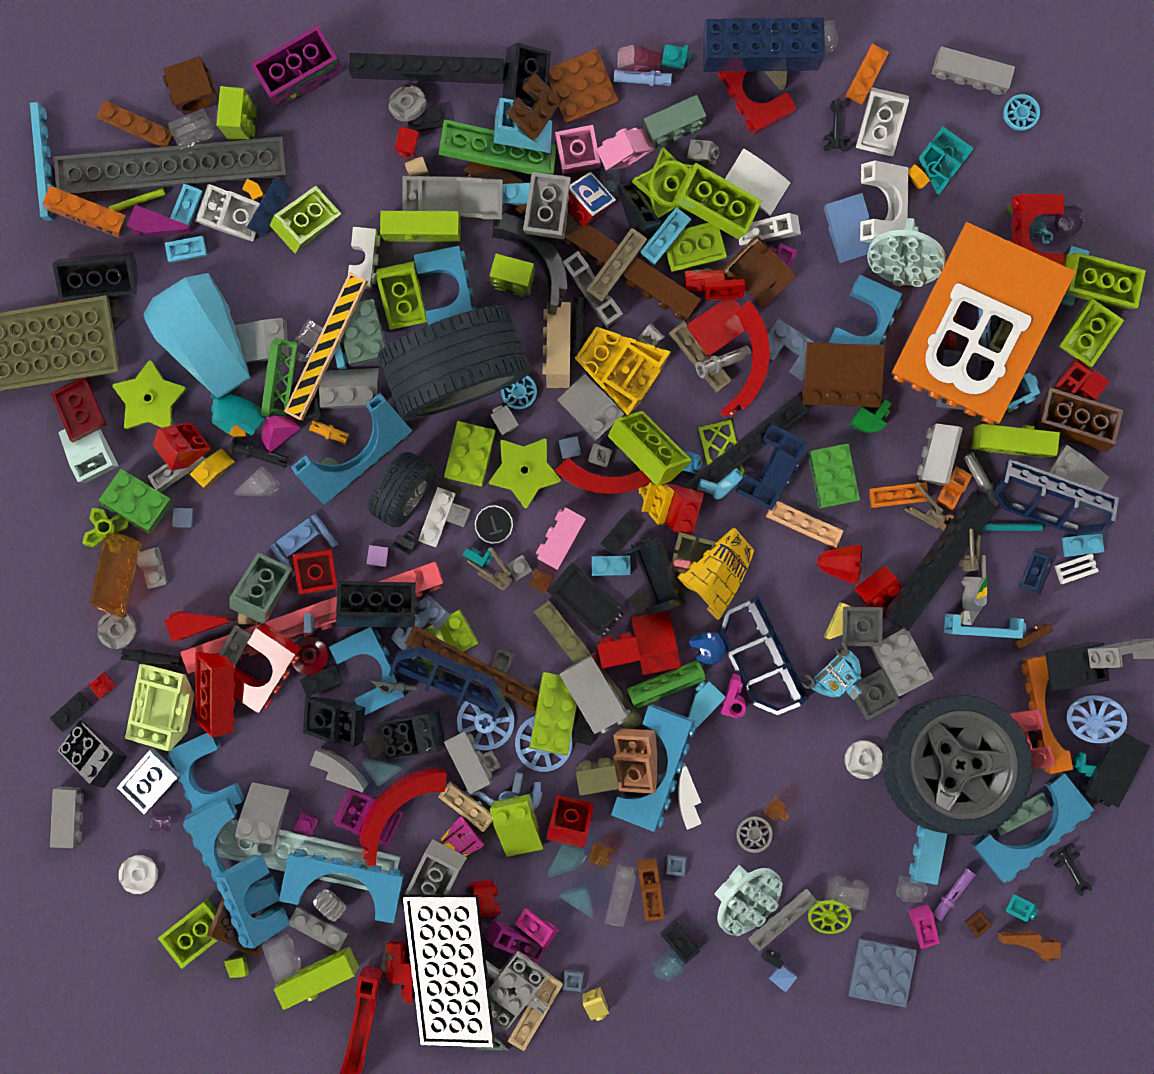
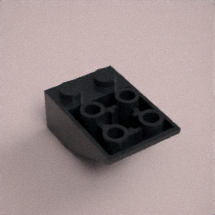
(1071, 667)
(413, 735)
(91, 755)

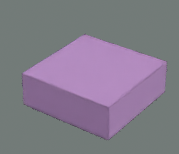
(377, 555)

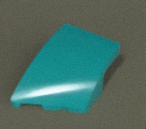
(944, 158)
(235, 410)

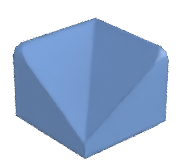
(783, 978)

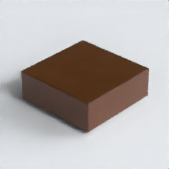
(978, 923)

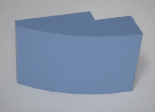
(844, 226)

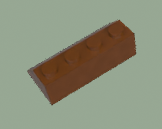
(1079, 419)

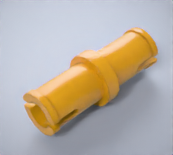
(329, 432)

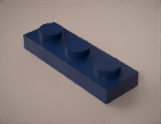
(268, 207)

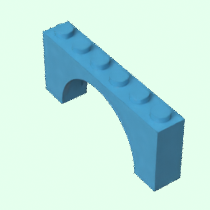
(329, 480)
(675, 734)
(1068, 810)
(204, 827)
(382, 884)

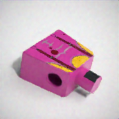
(462, 837)

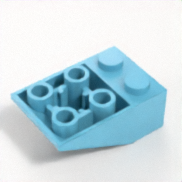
(510, 134)

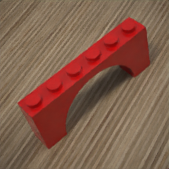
(366, 1001)

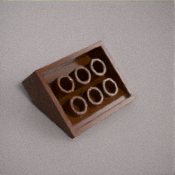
(843, 374)

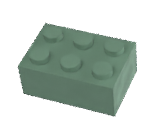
(675, 122)
(364, 334)
(261, 588)

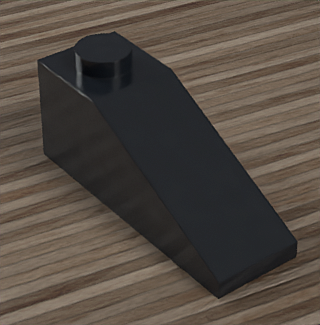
(637, 210)

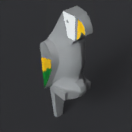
(974, 595)

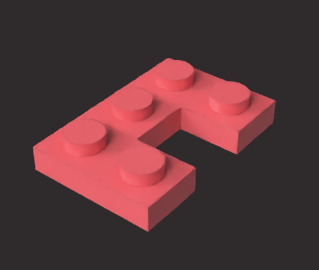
(1029, 721)

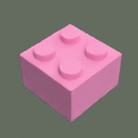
(625, 148)
(577, 149)

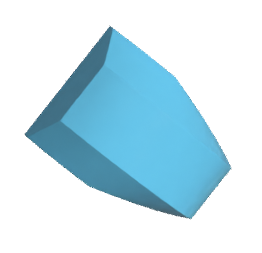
(199, 332)

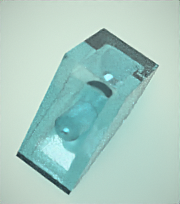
(566, 859)
(668, 966)

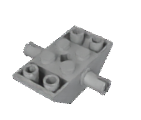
(515, 988)

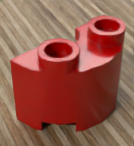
(486, 891)

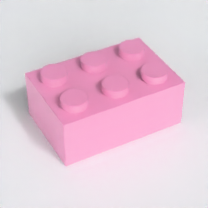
(560, 538)

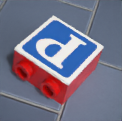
(588, 199)

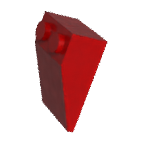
(184, 625)
(656, 642)

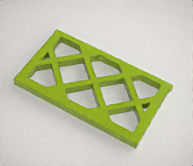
(732, 438)

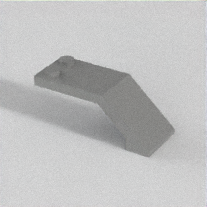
(453, 193)

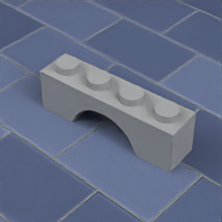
(583, 277)

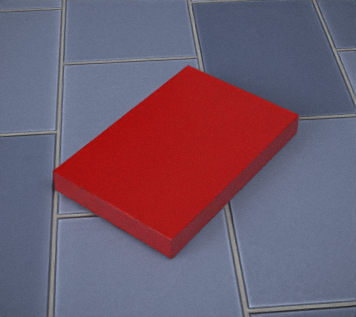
(717, 326)

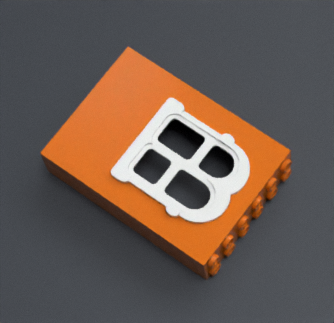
(1003, 283)

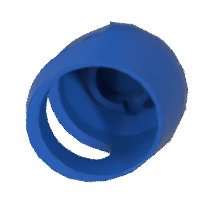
(711, 647)

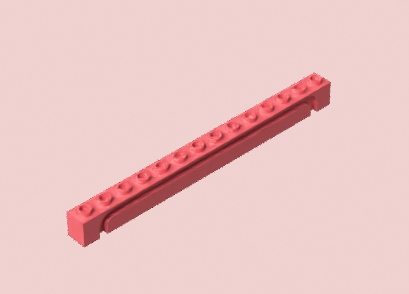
(324, 612)

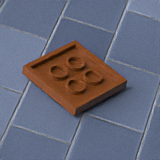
(582, 86)

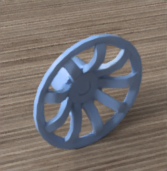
(1096, 723)
(484, 724)
(546, 754)

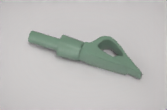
(499, 1047)

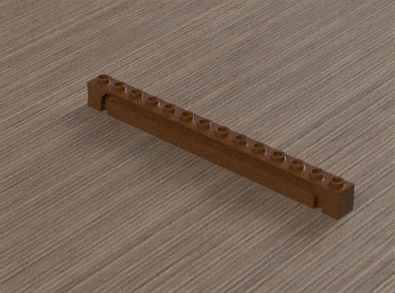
(600, 248)

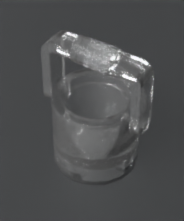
(309, 336)

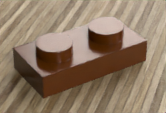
(1039, 630)

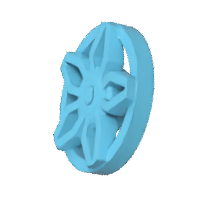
(1021, 112)
(519, 392)

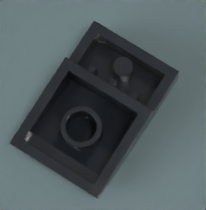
(334, 720)

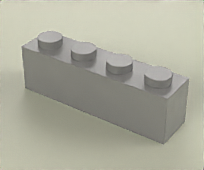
(973, 70)

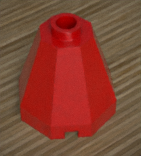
(842, 563)

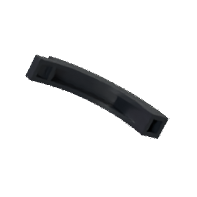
(541, 248)

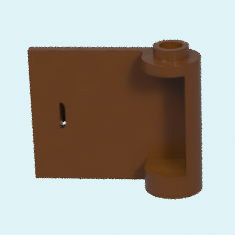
(760, 270)

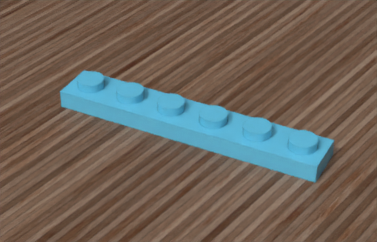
(41, 153)

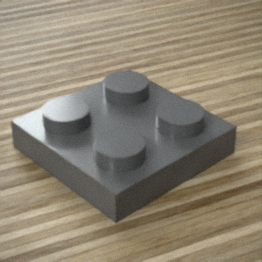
(862, 626)
(876, 694)

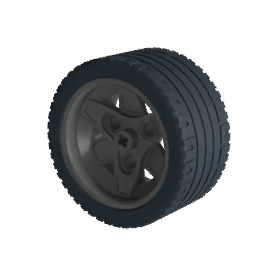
(453, 362)
(1007, 760)

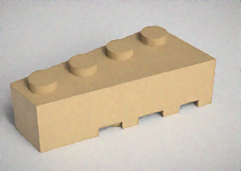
(558, 347)

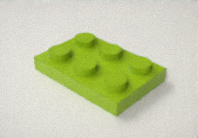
(696, 247)

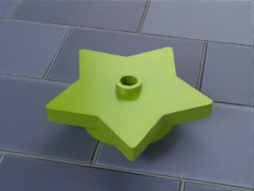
(655, 182)
(135, 394)
(538, 475)

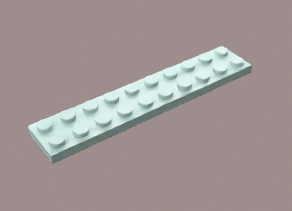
(276, 857)

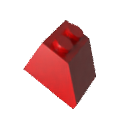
(683, 509)

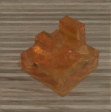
(540, 580)
(775, 810)
(599, 854)

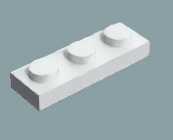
(436, 517)

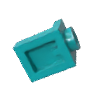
(675, 56)
(474, 555)
(1022, 908)

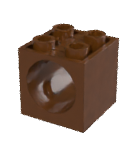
(190, 85)

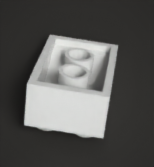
(882, 121)

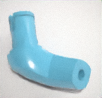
(1038, 230)
(722, 488)

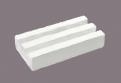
(1092, 563)

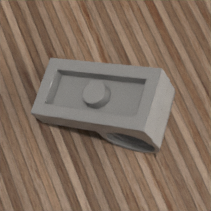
(152, 566)

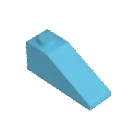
(704, 702)

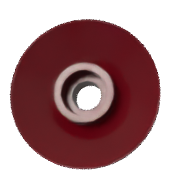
(320, 655)

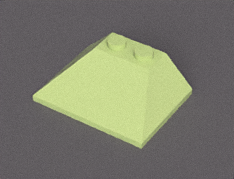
(160, 708)

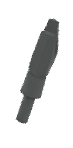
(393, 686)

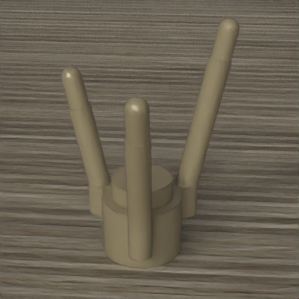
(932, 517)
(971, 561)
(499, 579)

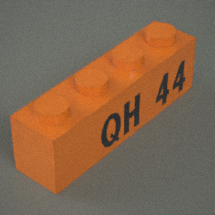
(84, 211)

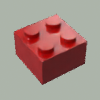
(315, 571)
(570, 821)

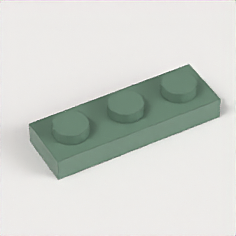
(1031, 809)

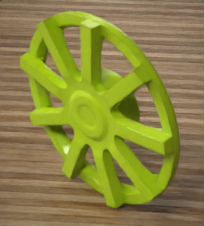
(829, 916)

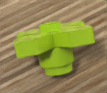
(100, 520)

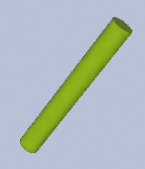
(138, 200)

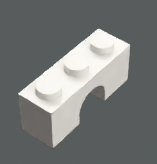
(366, 241)

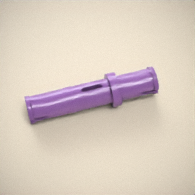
(953, 894)

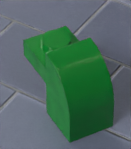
(870, 423)

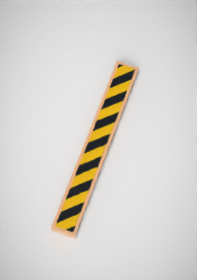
(326, 346)

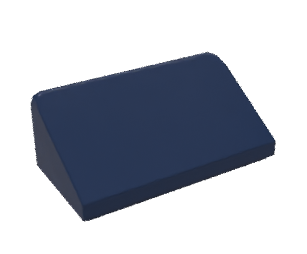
(1036, 572)

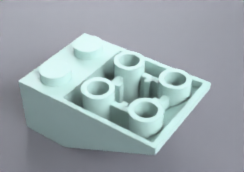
(88, 456)

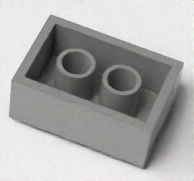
(902, 661)
(436, 871)

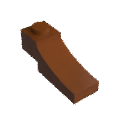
(650, 890)
(1045, 948)

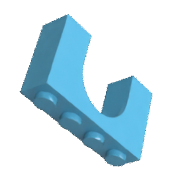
(450, 262)
(882, 300)
(369, 643)
(184, 759)
(233, 886)

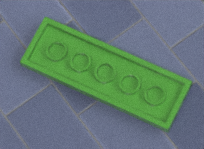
(478, 146)

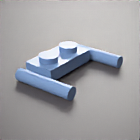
(300, 537)

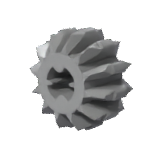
(329, 904)

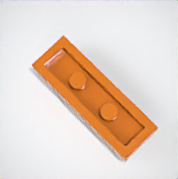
(867, 74)
(896, 495)

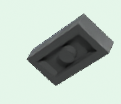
(236, 644)

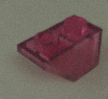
(638, 59)

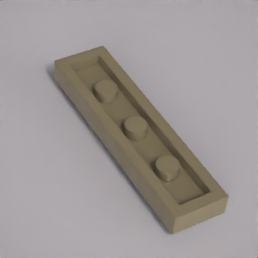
(616, 265)
(694, 352)

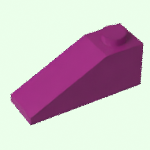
(153, 224)
(512, 940)

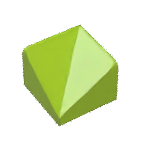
(237, 966)

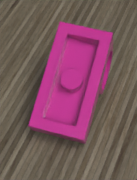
(735, 686)
(925, 927)
(538, 929)

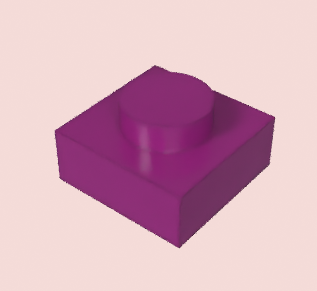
(786, 254)
(306, 824)

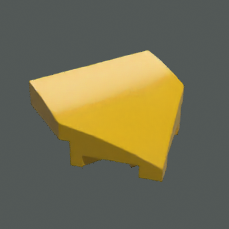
(656, 501)

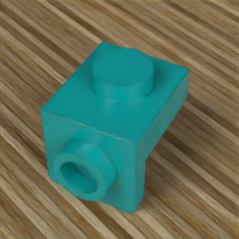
(1081, 766)

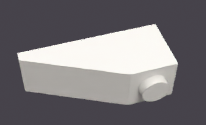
(773, 228)

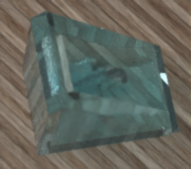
(381, 771)
(579, 898)

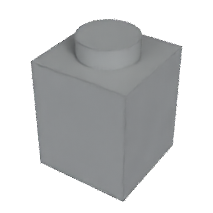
(504, 419)

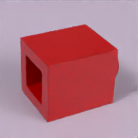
(407, 143)
(1093, 386)

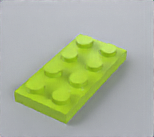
(553, 716)

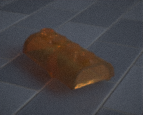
(115, 574)

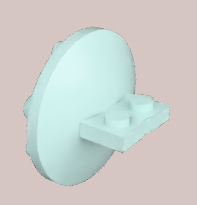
(906, 256)
(747, 898)

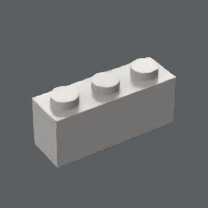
(469, 761)
(66, 817)

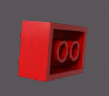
(618, 650)

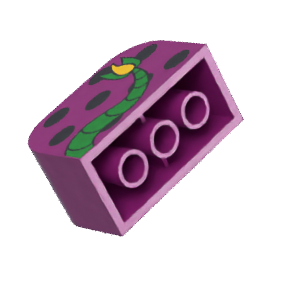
(297, 67)

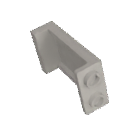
(1111, 655)
(594, 694)

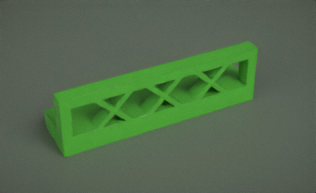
(272, 377)
(666, 684)

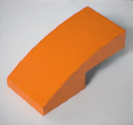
(951, 492)

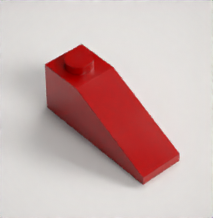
(1072, 377)

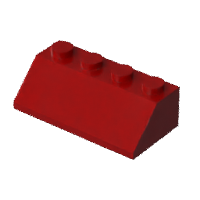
(214, 693)

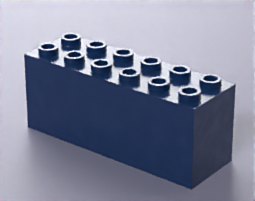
(763, 44)

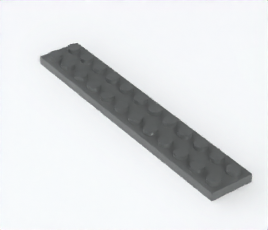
(170, 166)

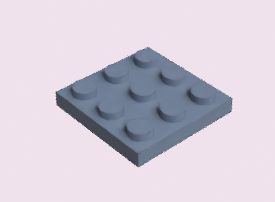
(882, 972)

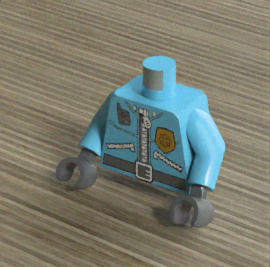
(838, 676)

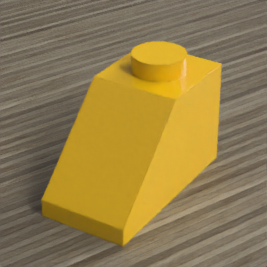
(212, 468)

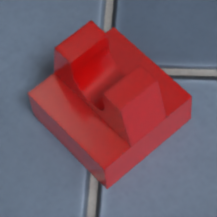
(102, 685)

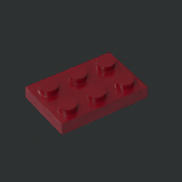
(78, 409)

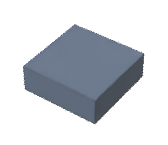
(570, 447)
(183, 517)
(309, 622)
(517, 782)
(675, 865)
(573, 980)

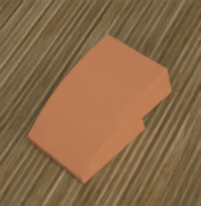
(636, 760)

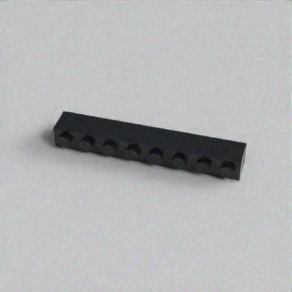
(427, 68)
(940, 561)

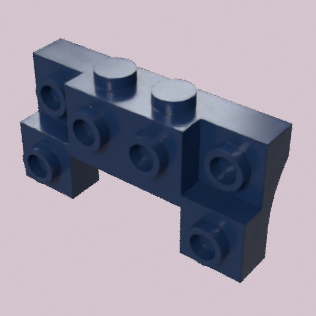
(777, 470)

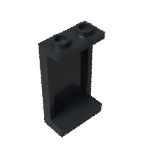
(658, 574)
(585, 600)
(1116, 769)

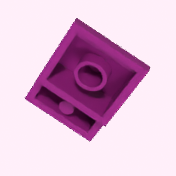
(354, 810)

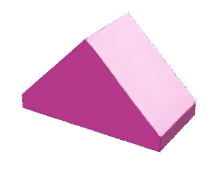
(277, 430)

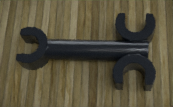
(836, 141)
(1065, 857)

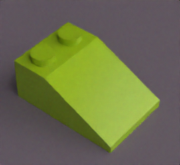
(304, 219)
(401, 295)
(1090, 332)
(454, 632)
(516, 825)

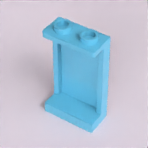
(953, 626)

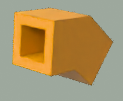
(917, 177)
(253, 190)
(238, 432)

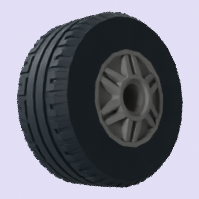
(401, 489)

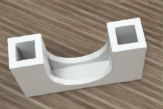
(894, 183)

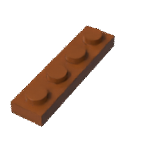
(135, 124)

